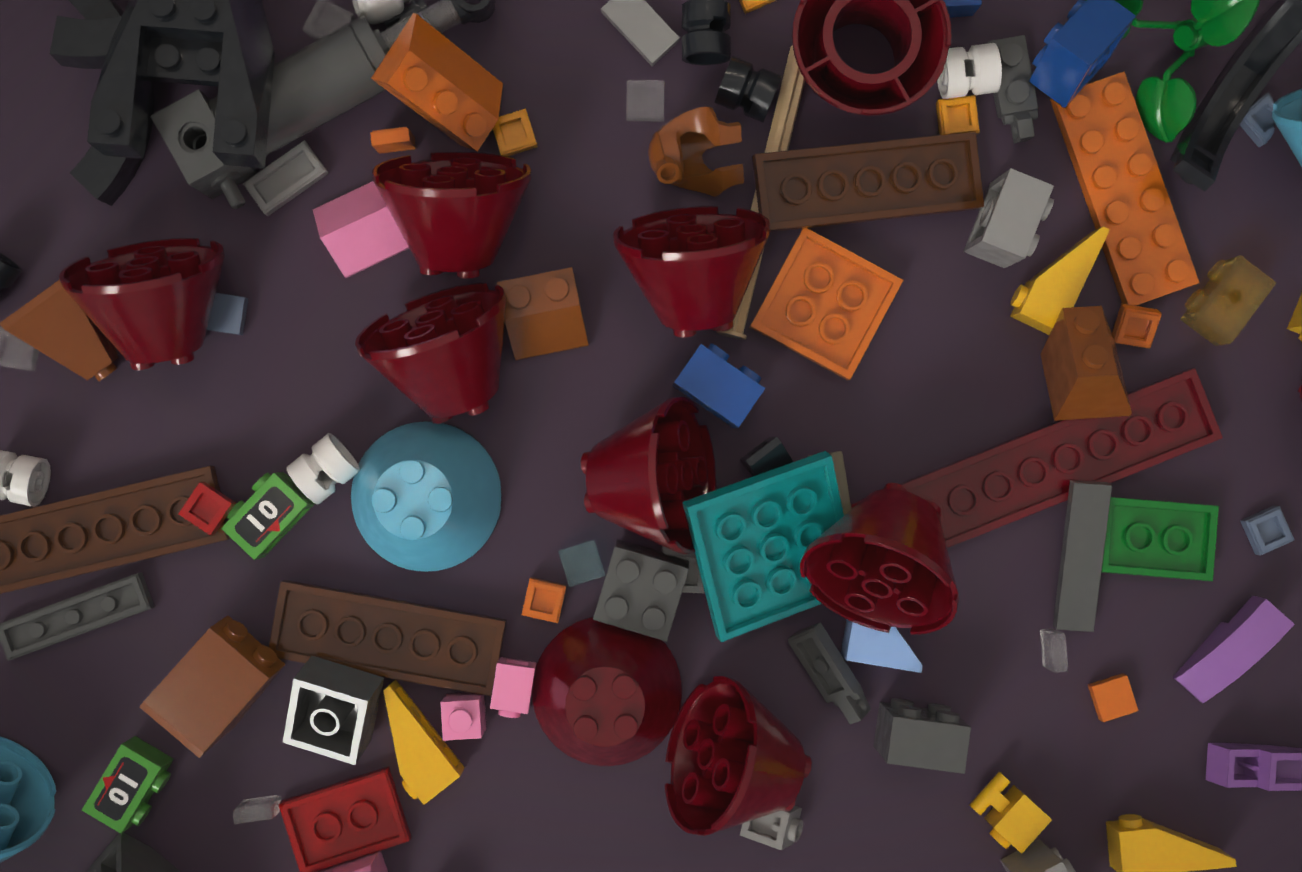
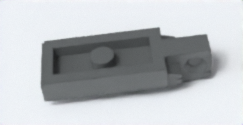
(1016, 98)
(830, 671)

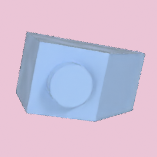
(878, 648)

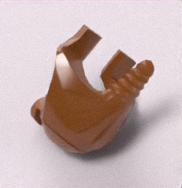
(678, 150)

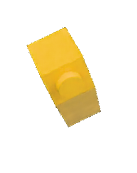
(1058, 284)
(420, 751)
(1150, 847)

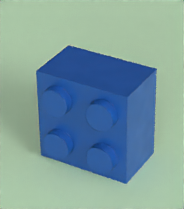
(1079, 48)
(719, 385)

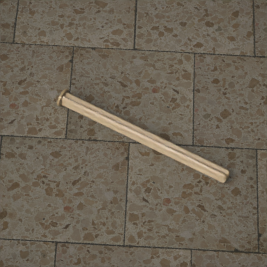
(778, 140)

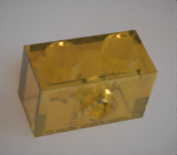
(1227, 300)

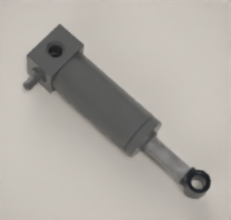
(305, 94)

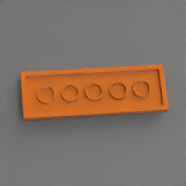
(1125, 191)

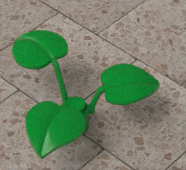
(1170, 103)

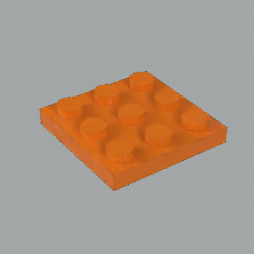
(826, 303)

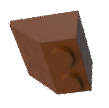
(544, 314)

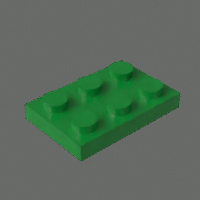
(1161, 539)

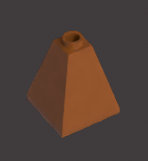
(64, 333)

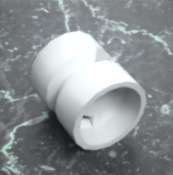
(982, 71)
(322, 469)
(23, 478)

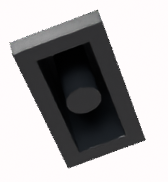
(766, 457)

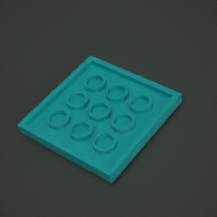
(754, 541)

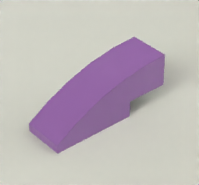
(1233, 648)
(1254, 766)

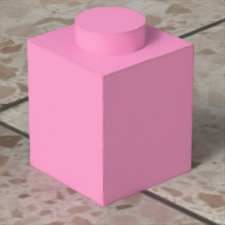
(513, 687)
(463, 716)

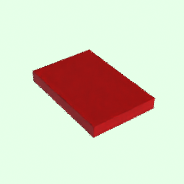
(345, 820)

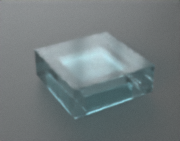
(582, 563)

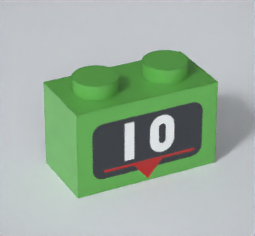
(266, 514)
(128, 785)

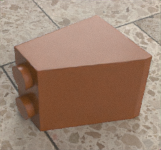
(1084, 367)
(213, 686)

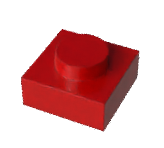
(207, 508)

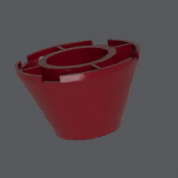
(914, 28)

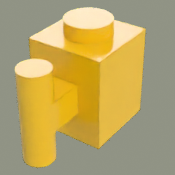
(1013, 816)

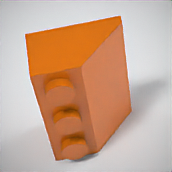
(441, 83)

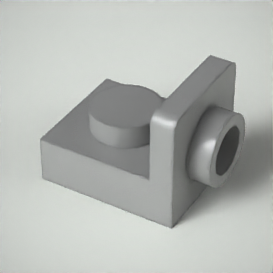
(776, 829)

